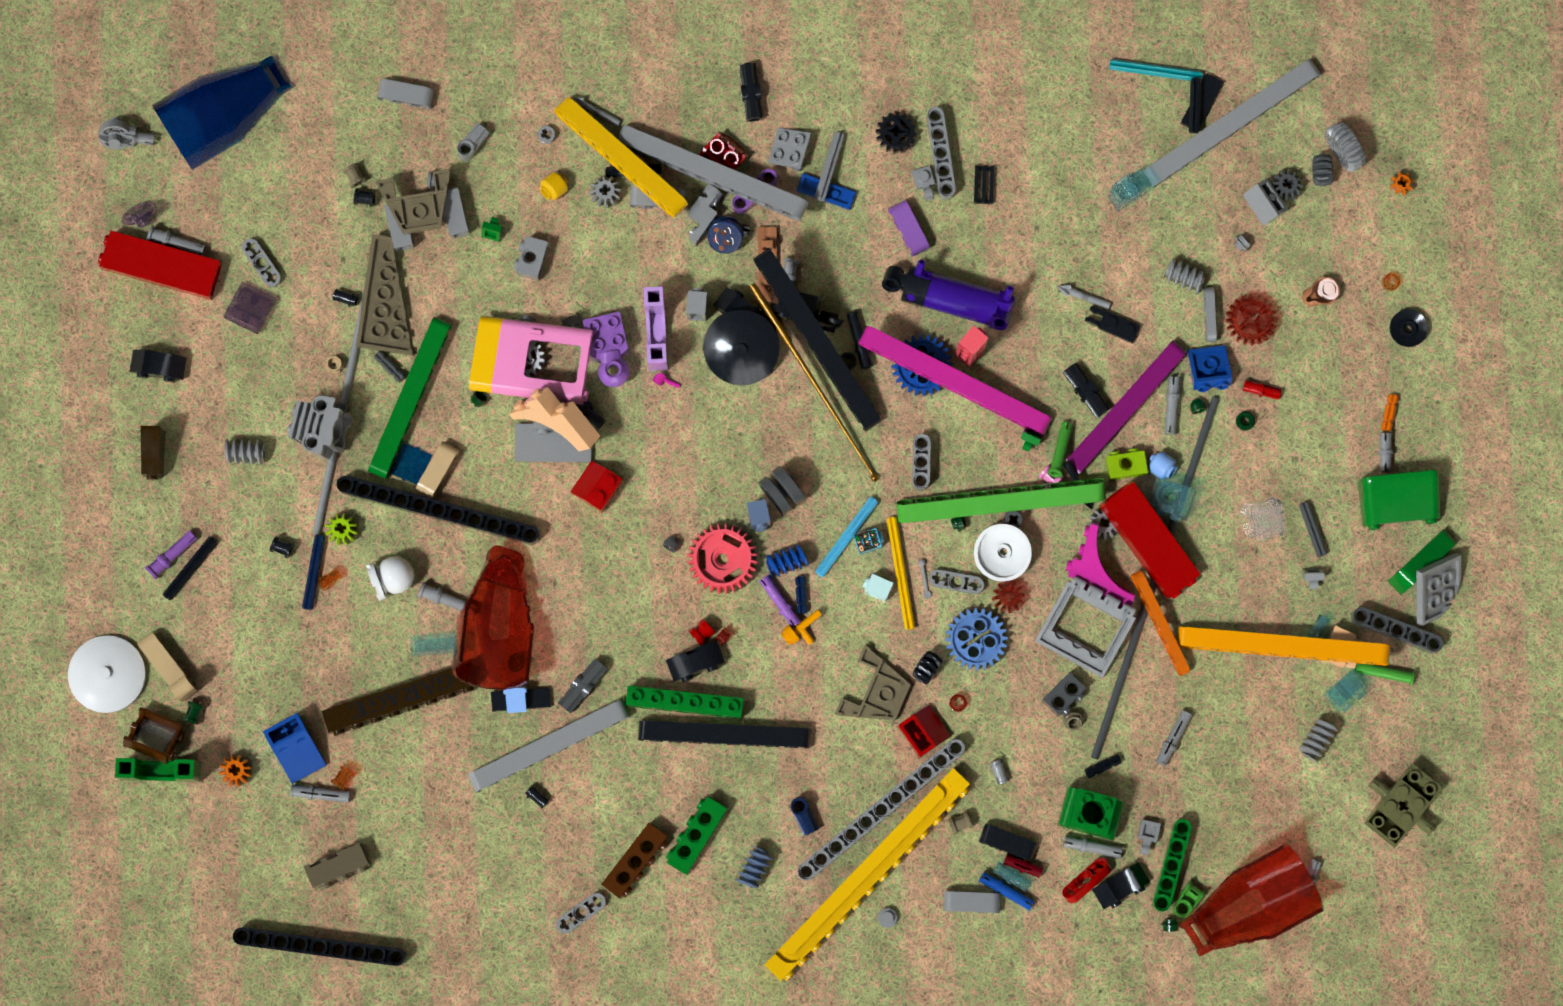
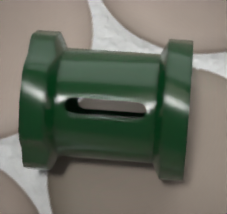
(193, 712)

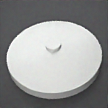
(106, 674)

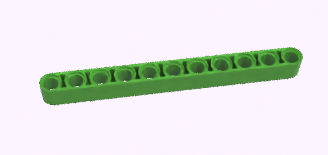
(1001, 500)

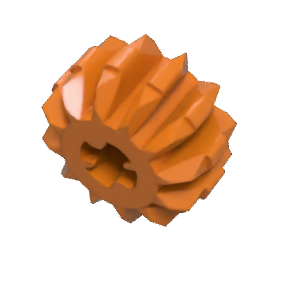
(239, 764)

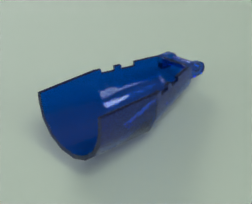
(219, 109)

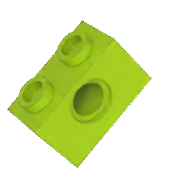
(1116, 471)

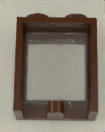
(154, 736)

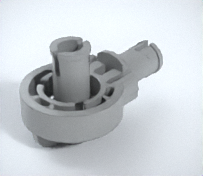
(122, 135)

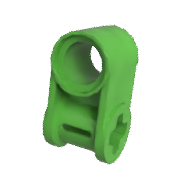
(1190, 898)

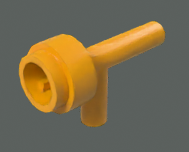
(790, 634)

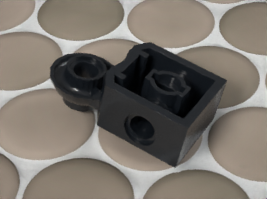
(827, 320)

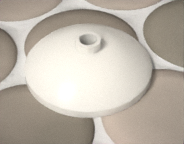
(992, 562)

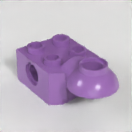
(609, 347)

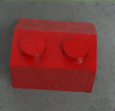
(597, 486)

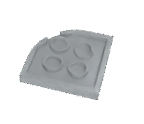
(1436, 588)

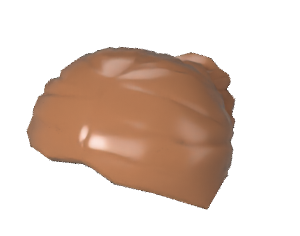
(1323, 292)

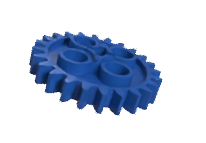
(913, 383)

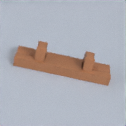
(766, 238)

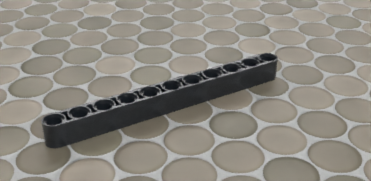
(817, 339)
(430, 504)

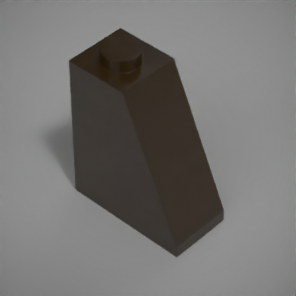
(152, 451)

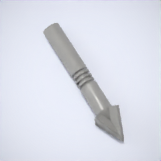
(596, 111)
(1068, 290)

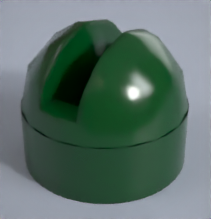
(474, 398)
(1197, 404)

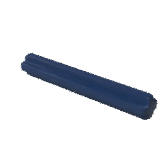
(313, 572)

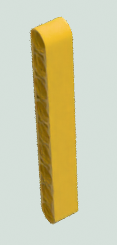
(620, 157)

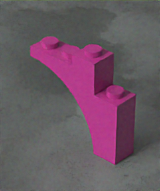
(1092, 571)

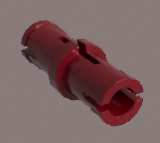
(1023, 865)

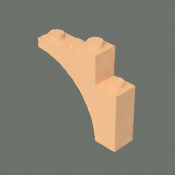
(561, 417)

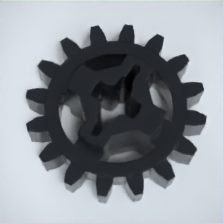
(903, 133)

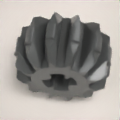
(1322, 170)
(1288, 178)

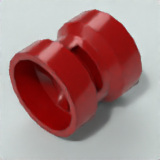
(703, 630)

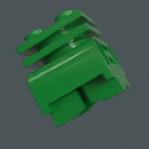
(1072, 817)

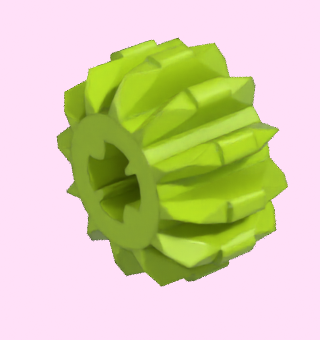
(336, 535)

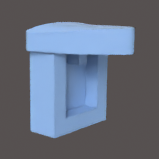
(516, 699)

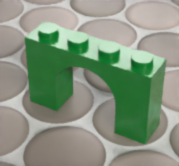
(139, 770)

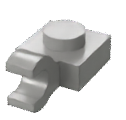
(923, 180)
(1148, 833)

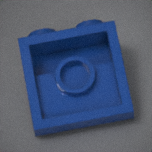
(1209, 368)

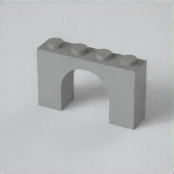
(454, 216)

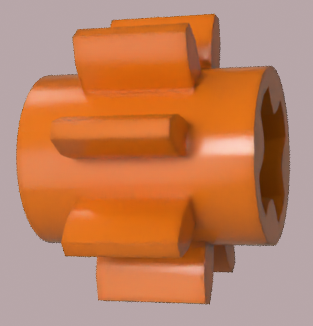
(1404, 179)

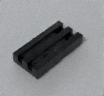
(979, 168)

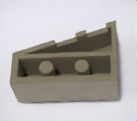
(337, 867)

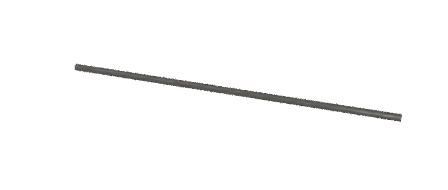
(1143, 612)

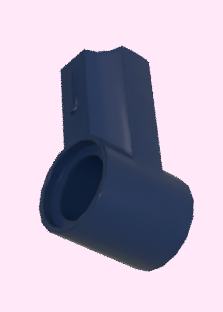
(804, 818)

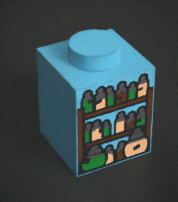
(868, 541)

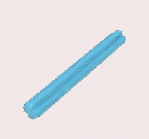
(846, 537)

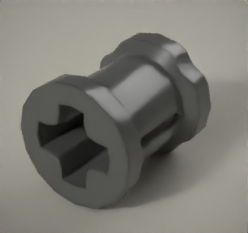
(1018, 518)

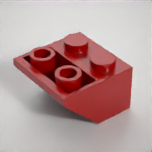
(923, 731)

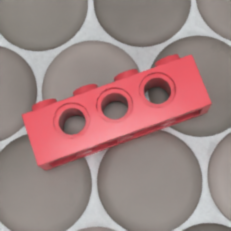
(972, 346)

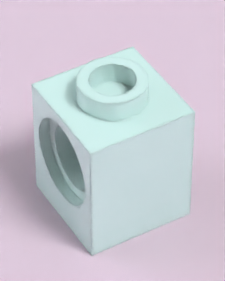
(877, 587)

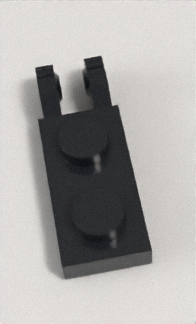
(1114, 325)

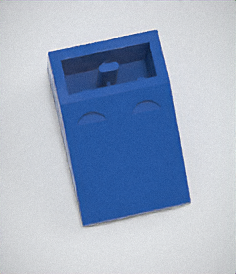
(294, 748)

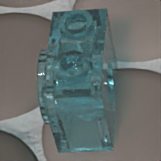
(1129, 189)
(1177, 509)

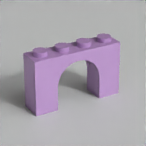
(656, 328)

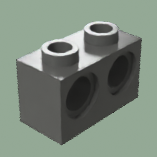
(1060, 691)

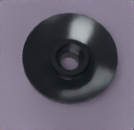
(1412, 319)

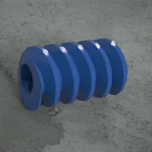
(786, 560)

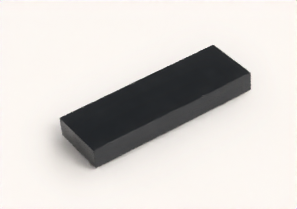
(1209, 90)
(534, 699)

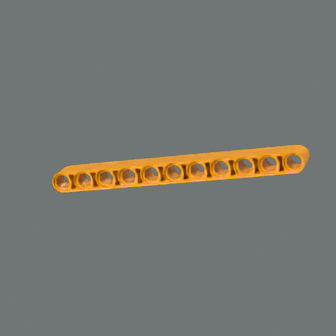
(1283, 646)

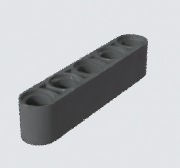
(1406, 630)

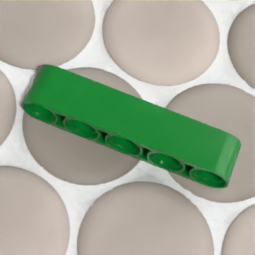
(1165, 873)

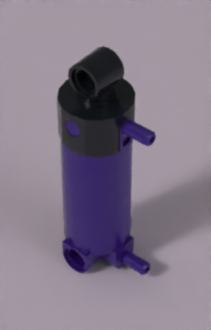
(951, 295)

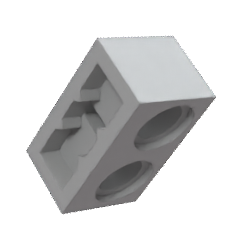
(696, 305)

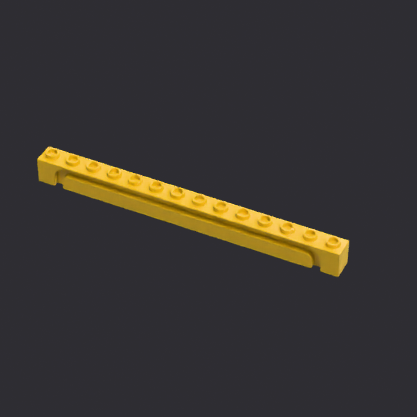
(867, 874)

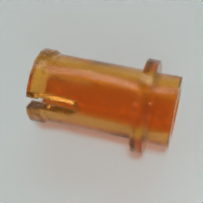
(329, 579)

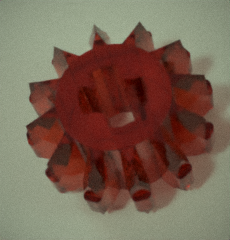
(1003, 601)

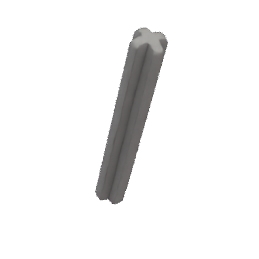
(829, 166)

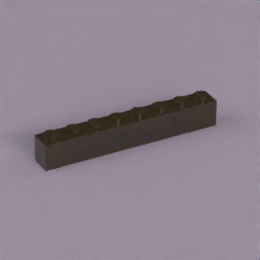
(393, 701)

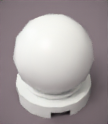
(391, 576)

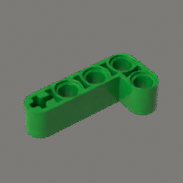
(1427, 555)

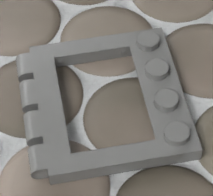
(1075, 650)

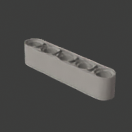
(940, 144)

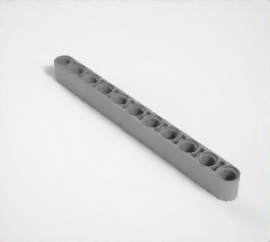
(1233, 121)
(713, 173)
(890, 807)

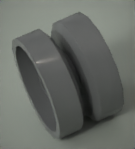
(783, 489)

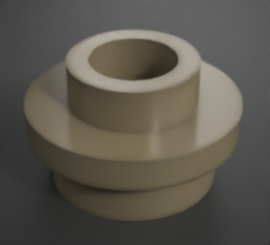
(1074, 725)

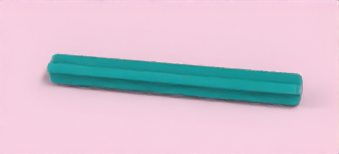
(1154, 70)

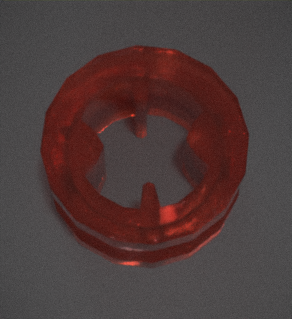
(723, 636)
(962, 707)

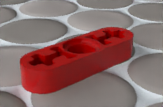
(1073, 886)

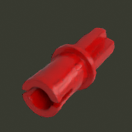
(1261, 389)

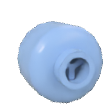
(1162, 465)

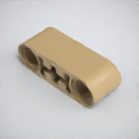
(437, 469)

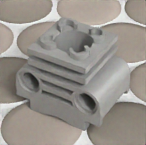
(320, 426)

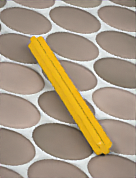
(900, 572)

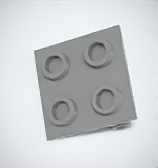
(789, 148)

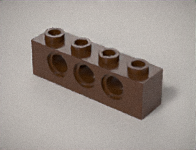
(612, 881)

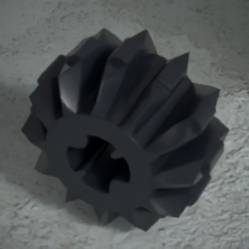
(927, 667)

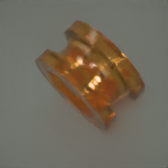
(1396, 281)

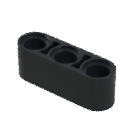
(1008, 842)

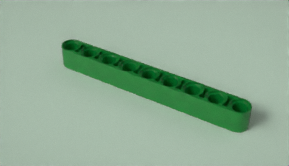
(409, 396)

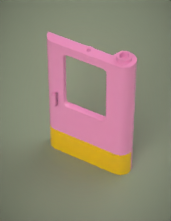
(503, 353)

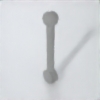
(927, 594)

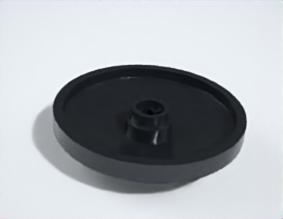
(741, 347)

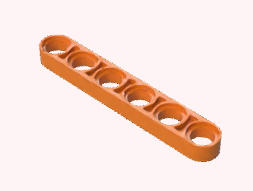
(1160, 623)

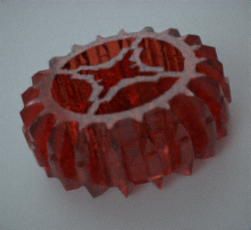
(1246, 313)

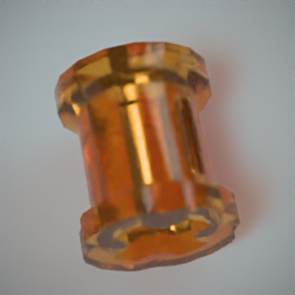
(342, 777)

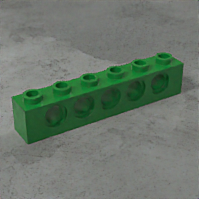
(684, 702)

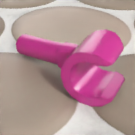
(660, 378)

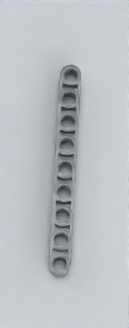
(548, 745)

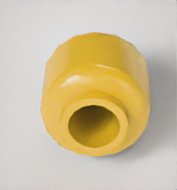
(553, 186)

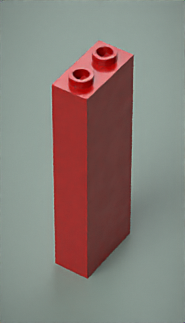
(160, 265)
(1150, 540)

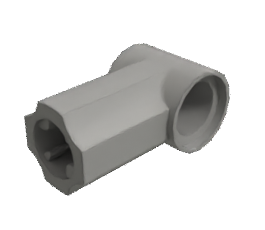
(473, 141)

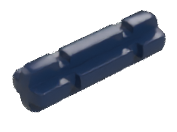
(801, 597)

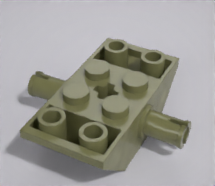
(1417, 793)

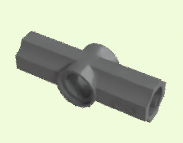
(582, 685)

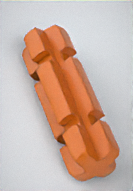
(1389, 412)

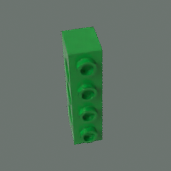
(716, 812)

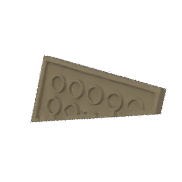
(382, 309)

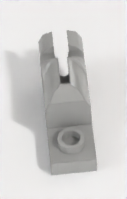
(703, 213)

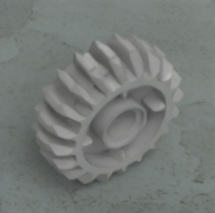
(1345, 146)

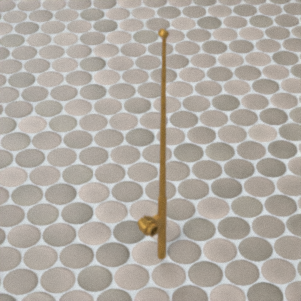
(779, 326)

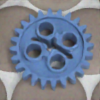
(985, 653)

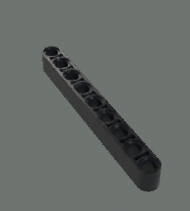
(724, 734)
(310, 942)

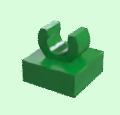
(492, 230)
(1030, 438)

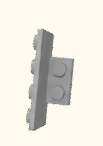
(542, 444)

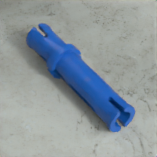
(999, 886)

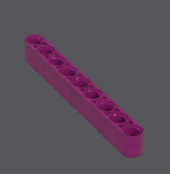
(1126, 406)

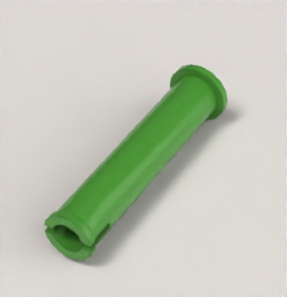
(1060, 450)
(1386, 672)

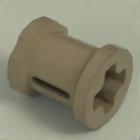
(354, 175)
(960, 823)

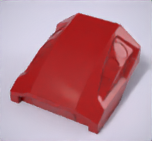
(721, 148)

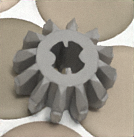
(611, 195)
(1102, 530)

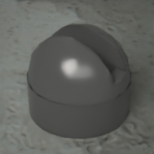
(671, 542)

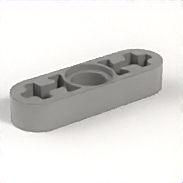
(273, 271)
(1209, 309)
(962, 576)
(590, 900)

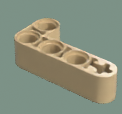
(167, 667)

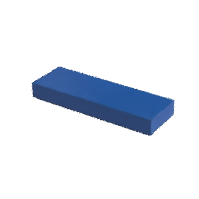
(836, 194)

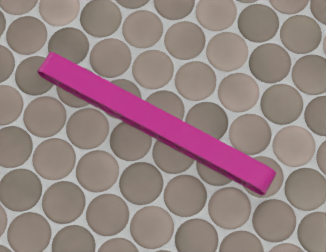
(954, 380)

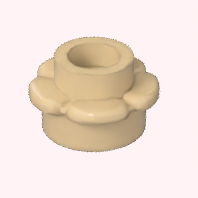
(329, 364)

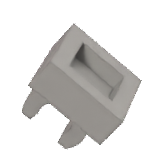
(1313, 576)

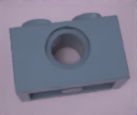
(758, 515)

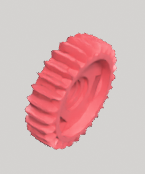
(714, 546)

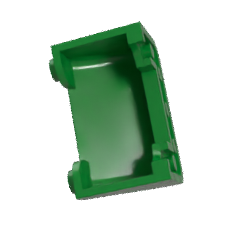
(1399, 498)

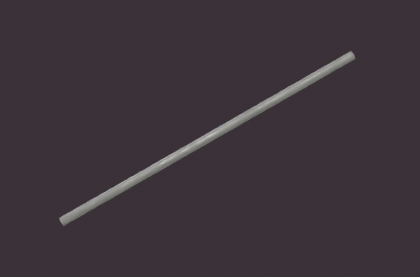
(344, 400)

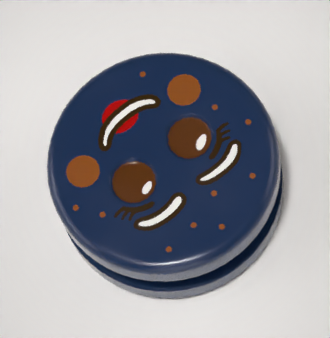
(725, 234)

